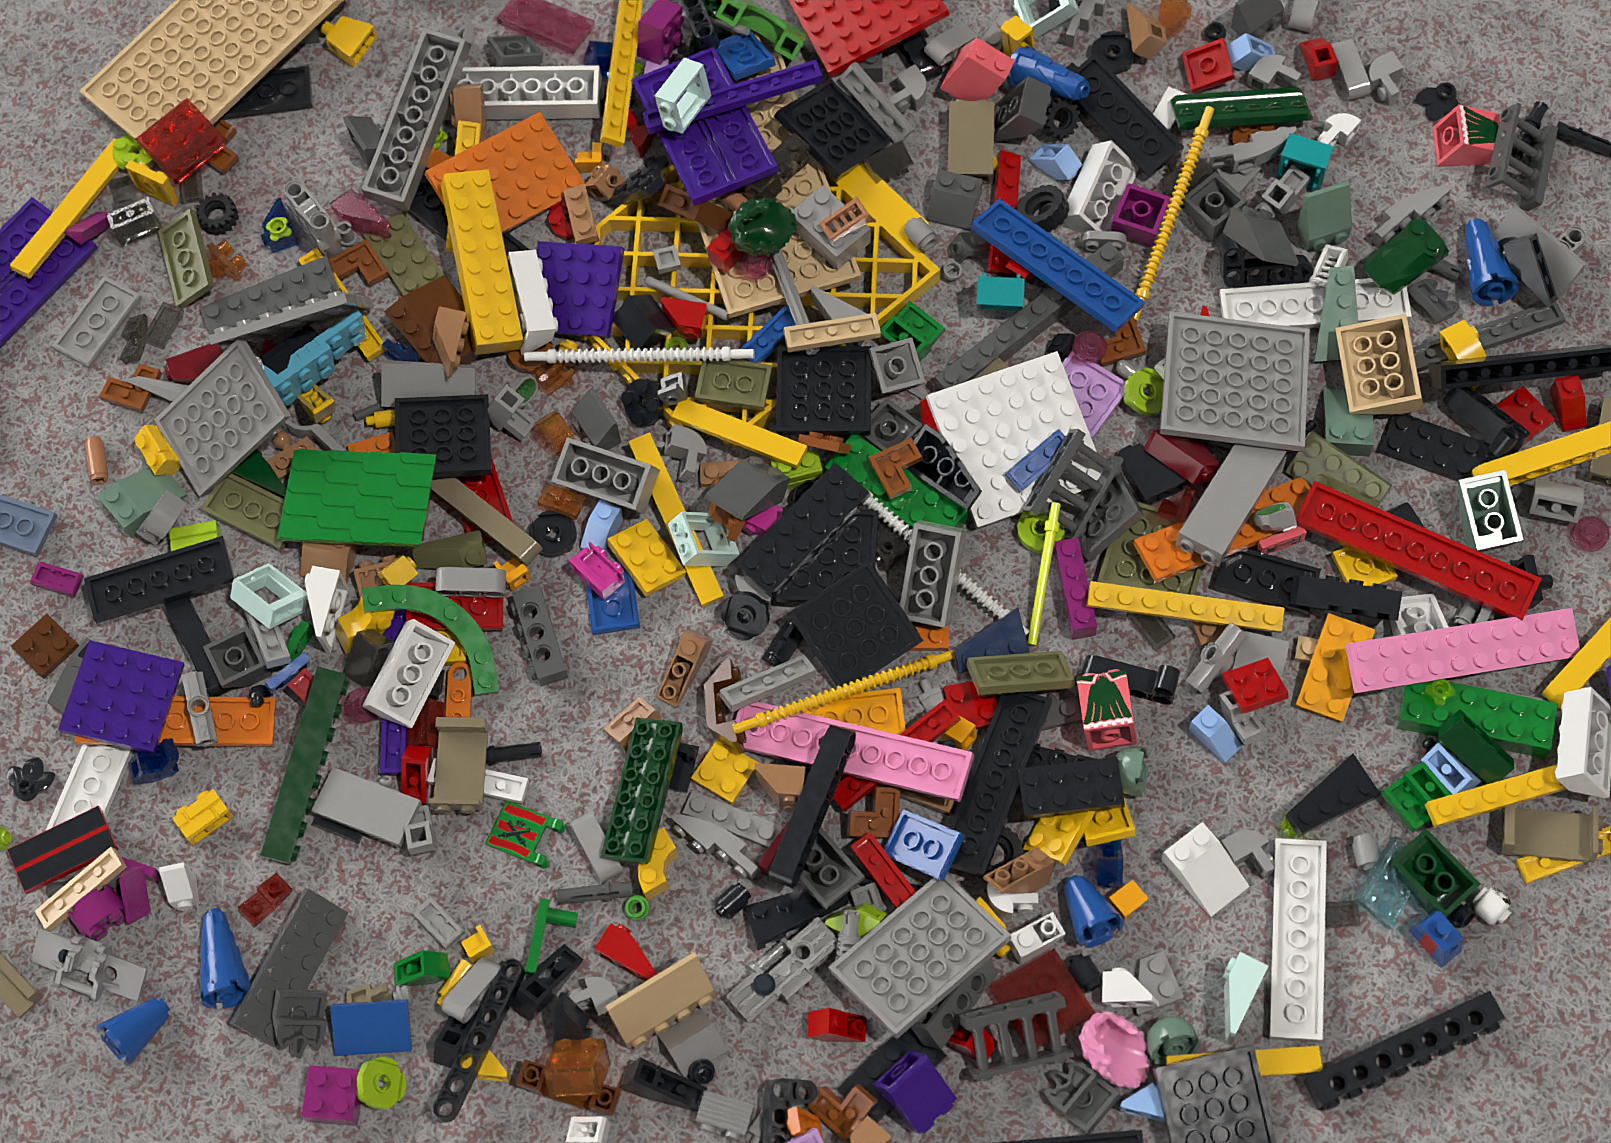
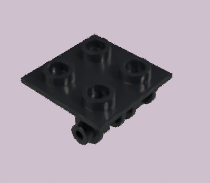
(683, 767)

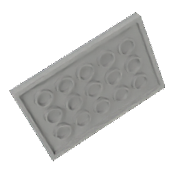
(222, 417)
(919, 954)

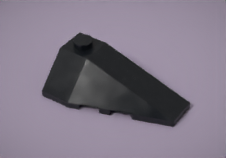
(944, 468)

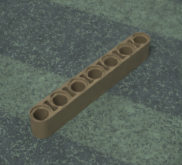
(486, 519)

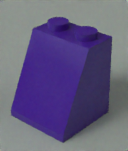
(916, 1091)

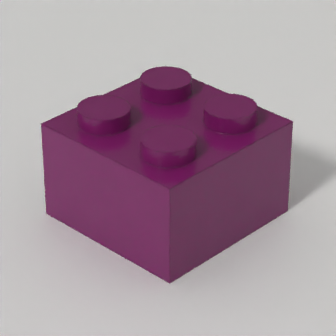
(659, 31)
(1140, 214)
(331, 1096)

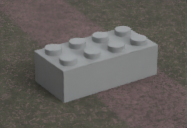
(605, 475)
(932, 573)

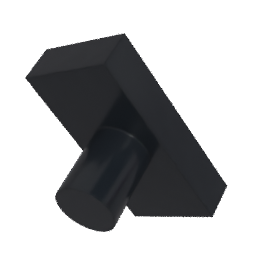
(1528, 564)

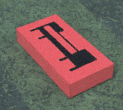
(1281, 540)

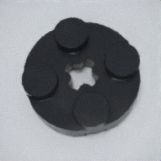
(1122, 45)
(633, 404)
(562, 524)
(752, 603)

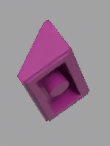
(88, 227)
(134, 894)

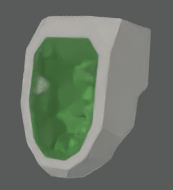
(526, 387)
(1276, 517)

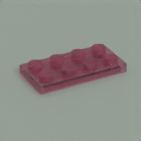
(547, 23)

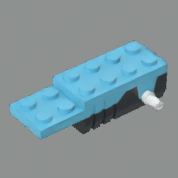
(310, 357)

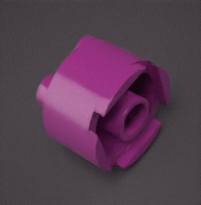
(98, 912)

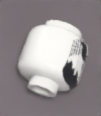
(1492, 905)

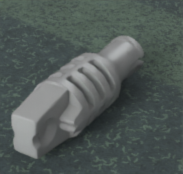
(849, 935)

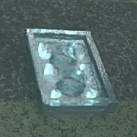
(1384, 891)

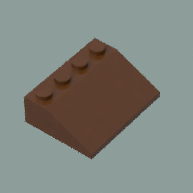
(416, 315)

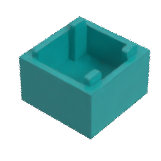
(1308, 156)
(1000, 293)

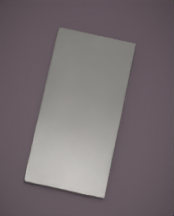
(1561, 262)
(97, 322)
(424, 379)
(366, 806)

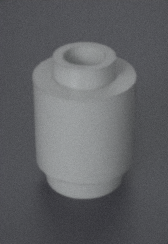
(920, 233)
(1365, 851)

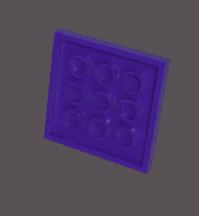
(582, 285)
(121, 697)

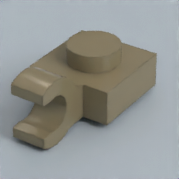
(369, 994)

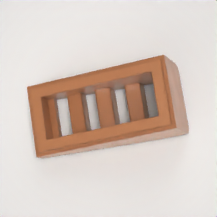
(847, 209)

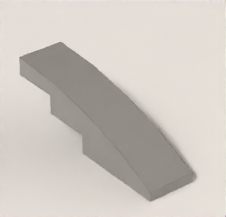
(1084, 18)

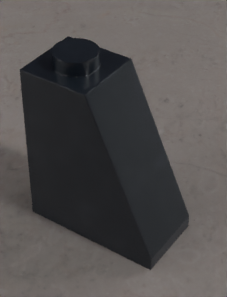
(1149, 476)

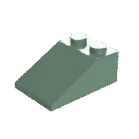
(1325, 217)
(1344, 430)
(135, 496)
(1488, 512)

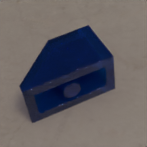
(599, 54)
(278, 210)
(1109, 864)

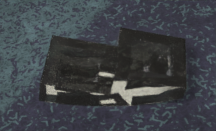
(123, 192)
(136, 335)

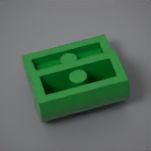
(914, 324)
(1412, 793)

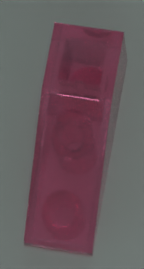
(361, 216)

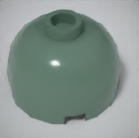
(1133, 770)
(1171, 1037)

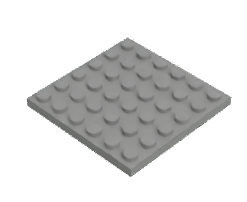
(292, 319)
(1235, 381)

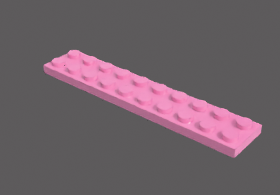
(1462, 650)
(875, 755)

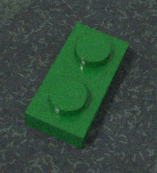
(298, 640)

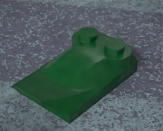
(1406, 256)

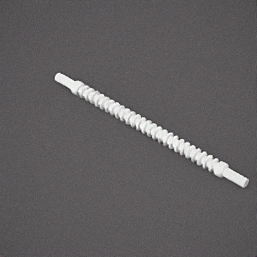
(725, 354)
(965, 582)

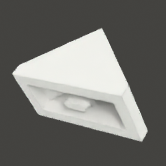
(588, 1130)

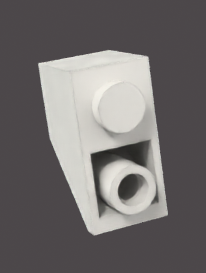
(1035, 938)

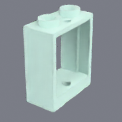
(1065, 11)
(690, 77)
(723, 549)
(291, 601)

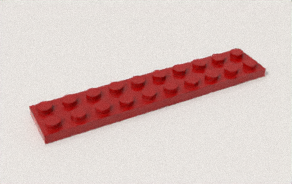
(1417, 551)

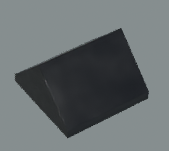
(642, 321)

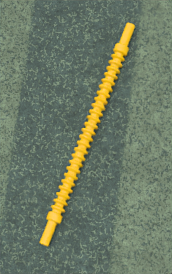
(1200, 134)
(760, 719)

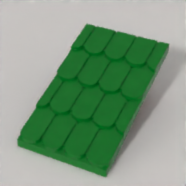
(357, 498)

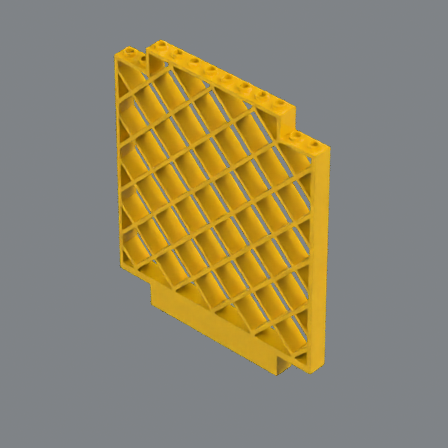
(888, 216)

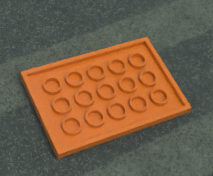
(524, 167)

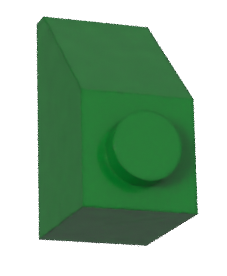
(422, 969)

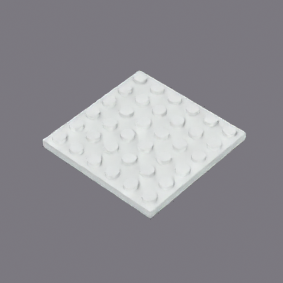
(1001, 421)

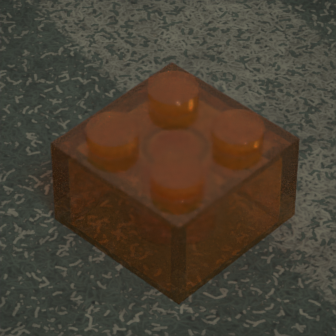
(577, 1067)

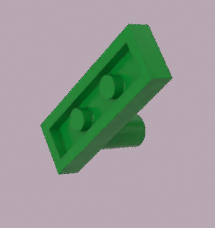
(545, 915)

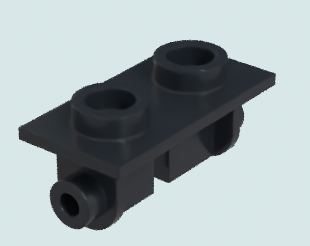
(783, 644)

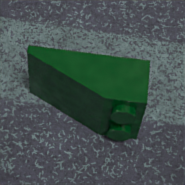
(1433, 874)

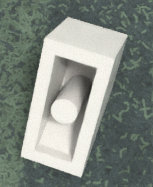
(180, 886)
(1125, 991)

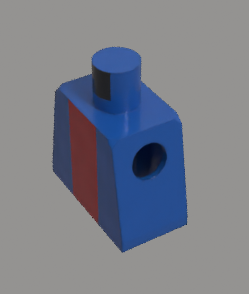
(1438, 937)

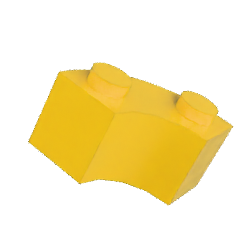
(1461, 342)
(357, 620)
(653, 875)

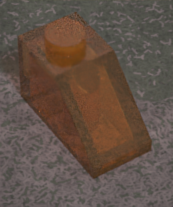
(1173, 16)

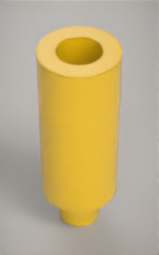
(382, 419)
(458, 973)

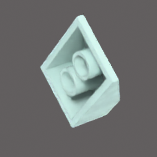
(1242, 982)

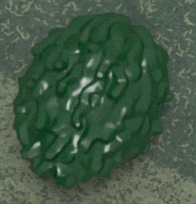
(761, 226)

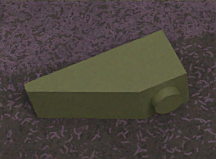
(454, 551)

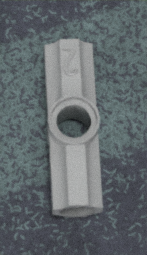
(1216, 657)
(202, 722)

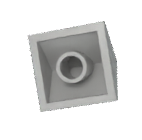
(896, 366)
(693, 1040)

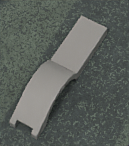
(313, 432)

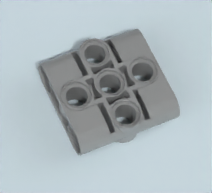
(312, 219)

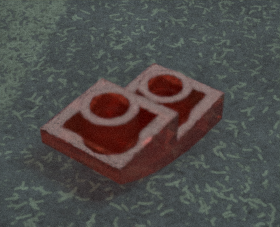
(265, 900)

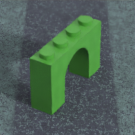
(784, 35)

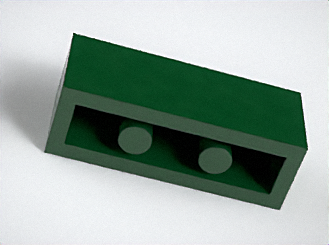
(1475, 748)

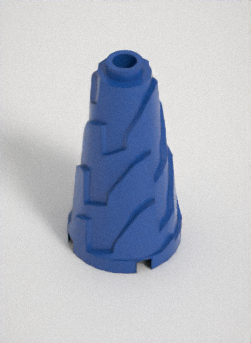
(1043, 68)
(1488, 270)
(222, 968)

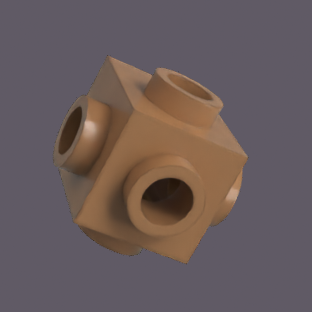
(604, 181)

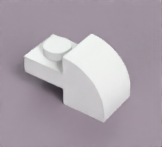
(1339, 129)
(1005, 902)

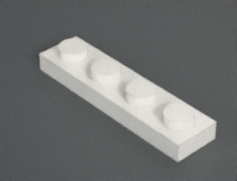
(497, 785)

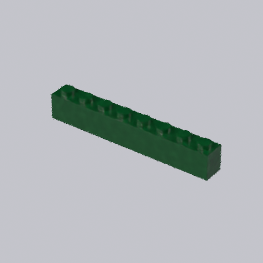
(303, 766)

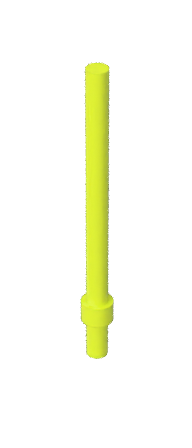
(1051, 528)

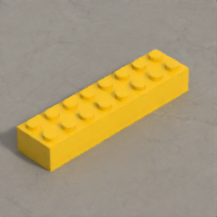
(481, 262)

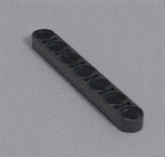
(479, 1052)

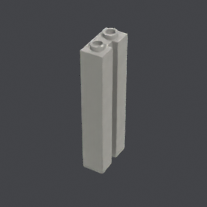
(1229, 501)

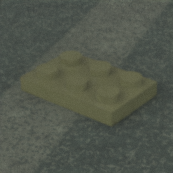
(734, 383)

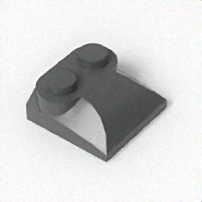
(515, 51)
(890, 426)

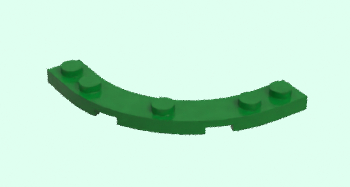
(448, 614)

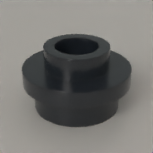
(1214, 27)
(1463, 915)
(705, 1076)

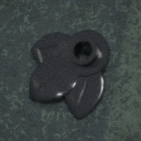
(1436, 103)
(30, 776)

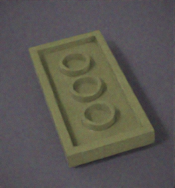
(405, 256)
(186, 258)
(1337, 470)
(246, 509)
(1020, 672)

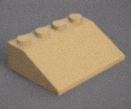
(1380, 366)
(661, 1001)

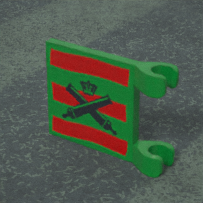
(520, 831)

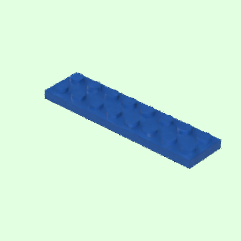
(1057, 265)

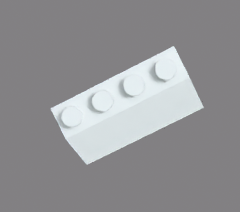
(1099, 188)
(531, 300)
(408, 674)
(1585, 743)

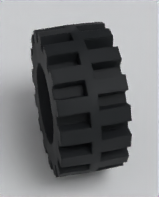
(1069, 122)
(217, 225)

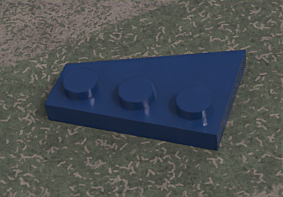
(1001, 638)

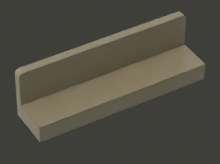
(15, 989)

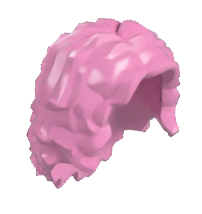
(1115, 1049)

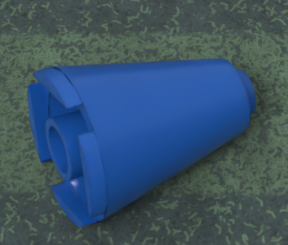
(1090, 912)
(133, 1029)

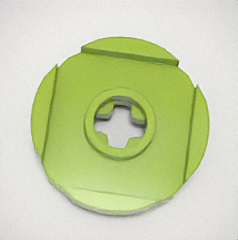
(123, 153)
(1134, 392)
(1027, 532)
(368, 1086)

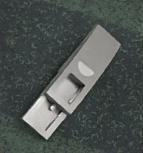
(1260, 149)
(1416, 206)
(710, 837)

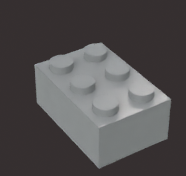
(812, 212)

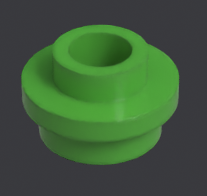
(630, 907)

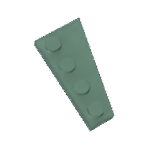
(1337, 311)

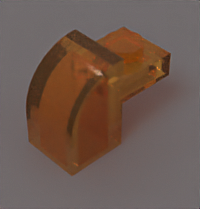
(554, 431)

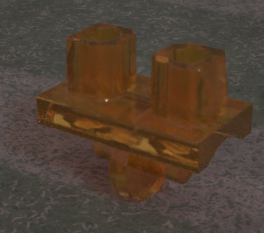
(221, 263)
(556, 376)
(562, 501)

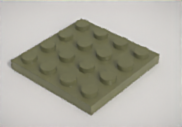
(1126, 568)

